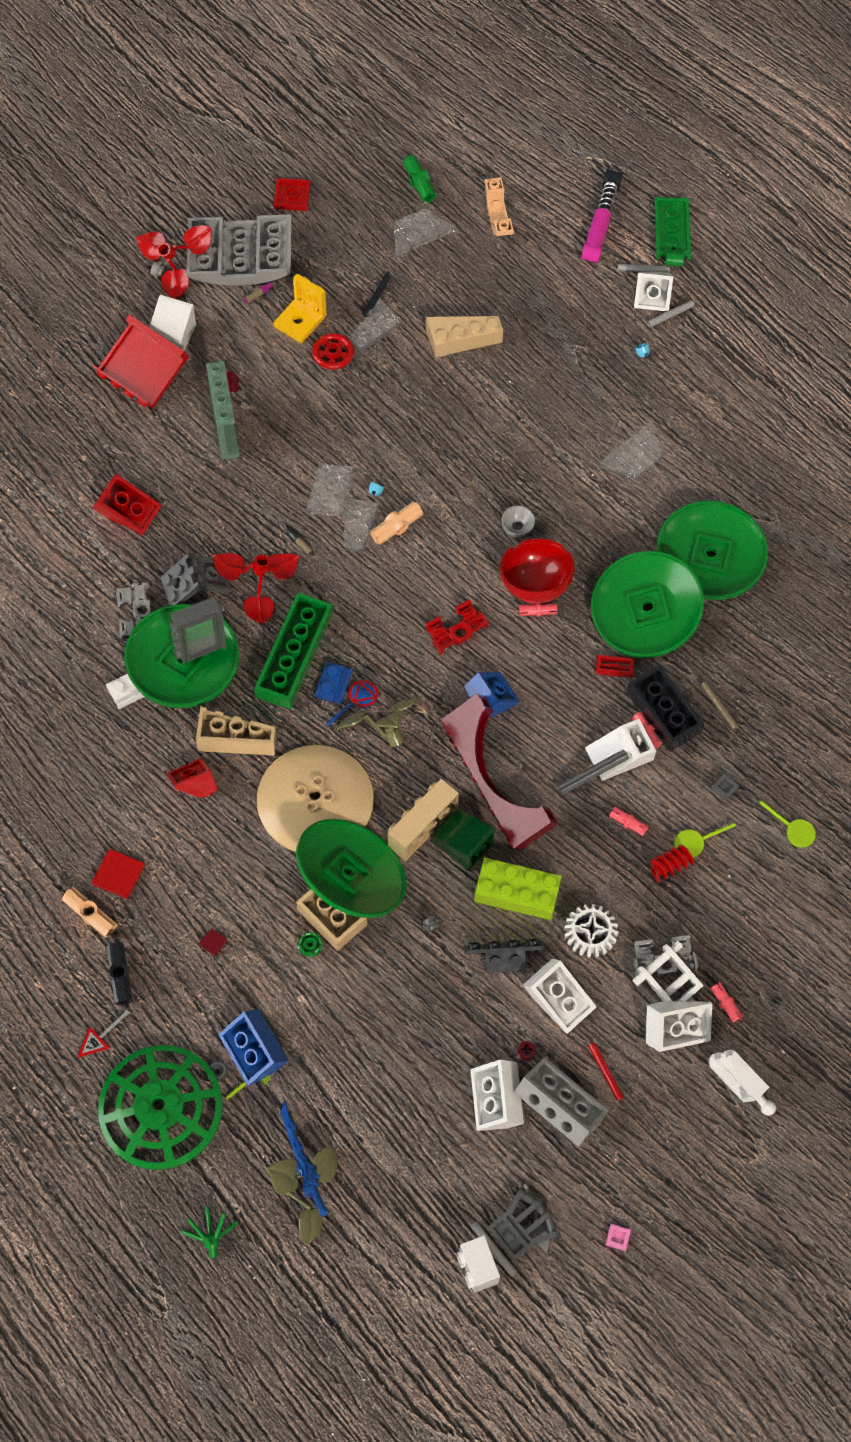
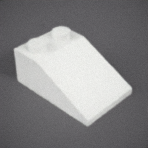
(559, 995)
(678, 1024)

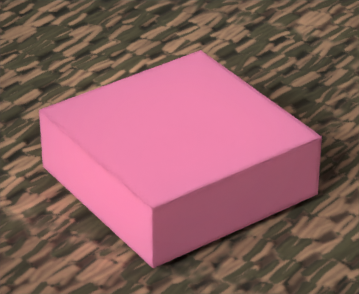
(618, 1237)

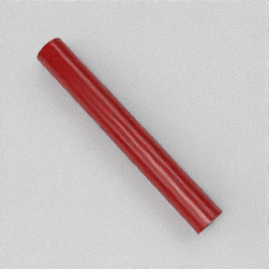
(605, 1071)

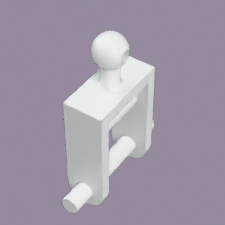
(669, 953)
(741, 1079)

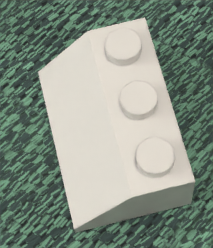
(494, 1095)

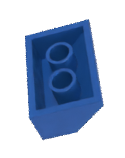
(253, 1046)

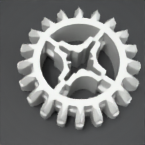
(583, 930)

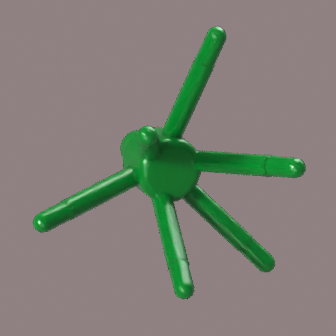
(211, 1239)

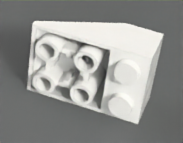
(631, 738)

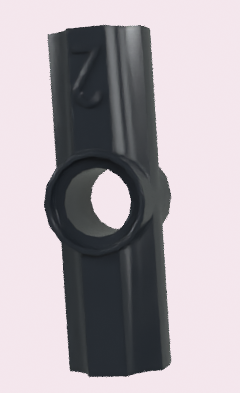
(120, 985)

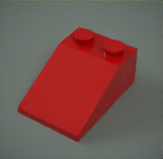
(126, 505)

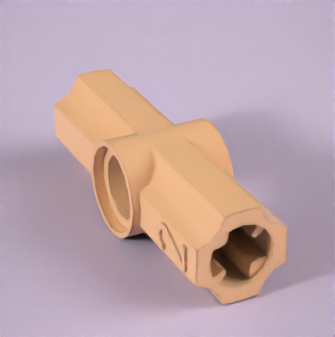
(396, 523)
(97, 920)

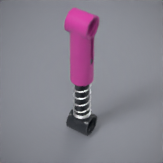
(601, 218)

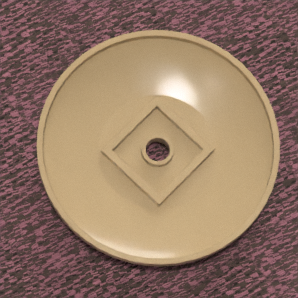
(290, 780)

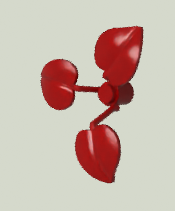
(154, 245)
(281, 565)

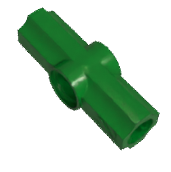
(419, 179)

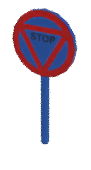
(361, 694)

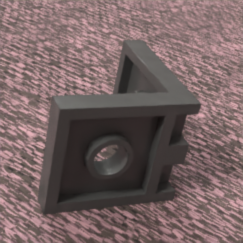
(194, 574)

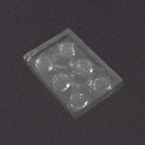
(330, 490)

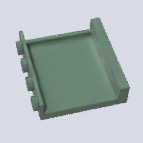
(222, 409)

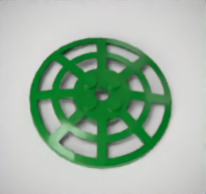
(165, 1118)

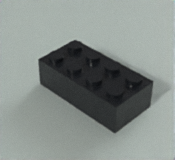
(665, 708)

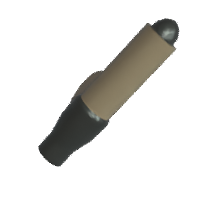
(300, 542)

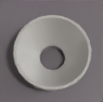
(521, 515)

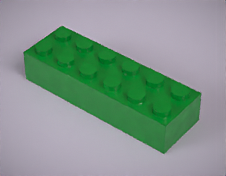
(293, 651)

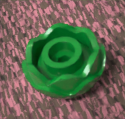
(310, 938)

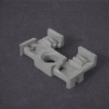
(133, 595)
(646, 958)

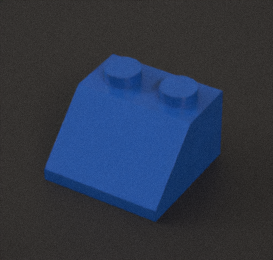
(495, 689)

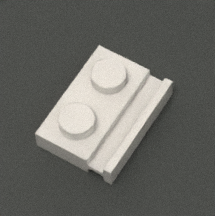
(123, 691)

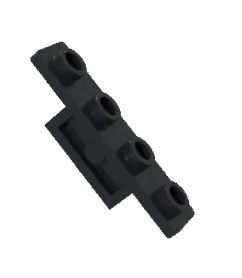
(504, 956)

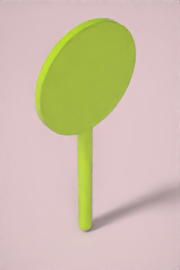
(798, 832)
(694, 841)

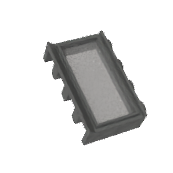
(197, 630)

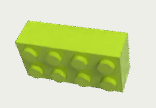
(517, 888)

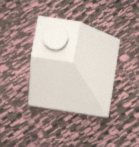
(653, 290)

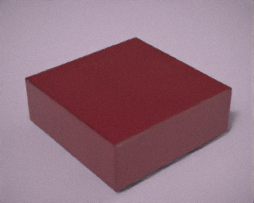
(213, 942)

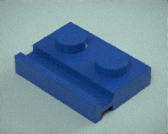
(333, 683)

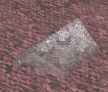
(419, 230)
(634, 455)

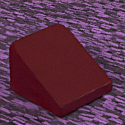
(233, 381)

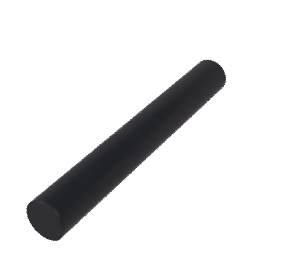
(376, 295)

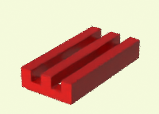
(614, 669)

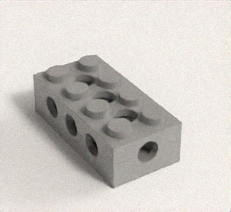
(561, 1101)

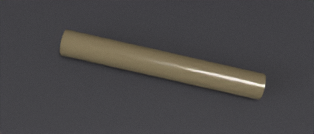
(719, 706)

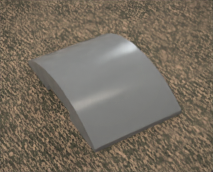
(243, 251)

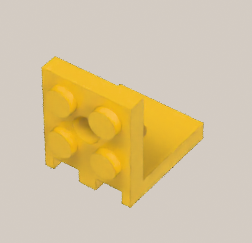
(308, 306)

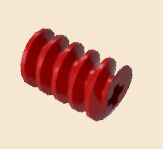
(671, 861)

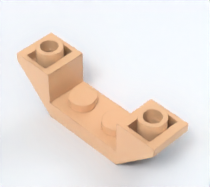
(497, 212)

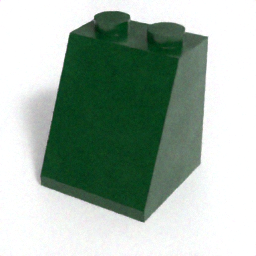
(463, 838)

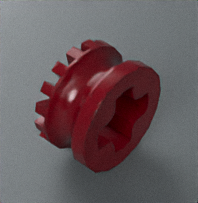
(521, 1055)

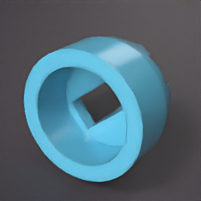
(642, 350)
(375, 487)

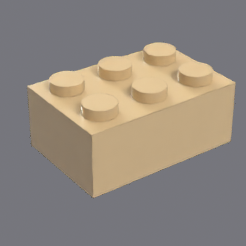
(331, 923)

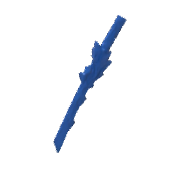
(304, 1168)

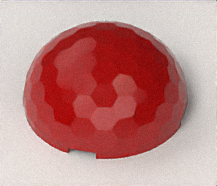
(537, 570)

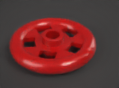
(330, 347)

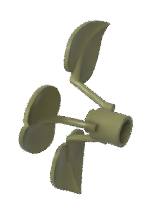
(391, 722)
(285, 1181)

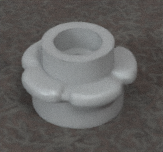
(157, 269)

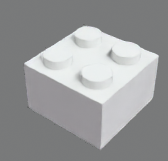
(479, 1264)

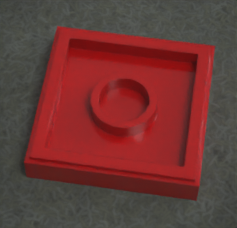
(292, 194)
(118, 874)

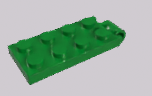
(672, 230)

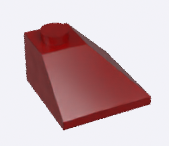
(193, 779)

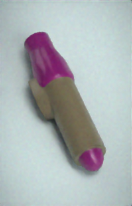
(258, 292)

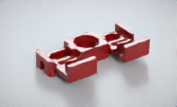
(469, 623)

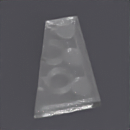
(376, 325)
(359, 520)

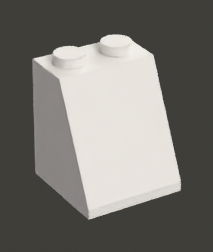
(174, 320)

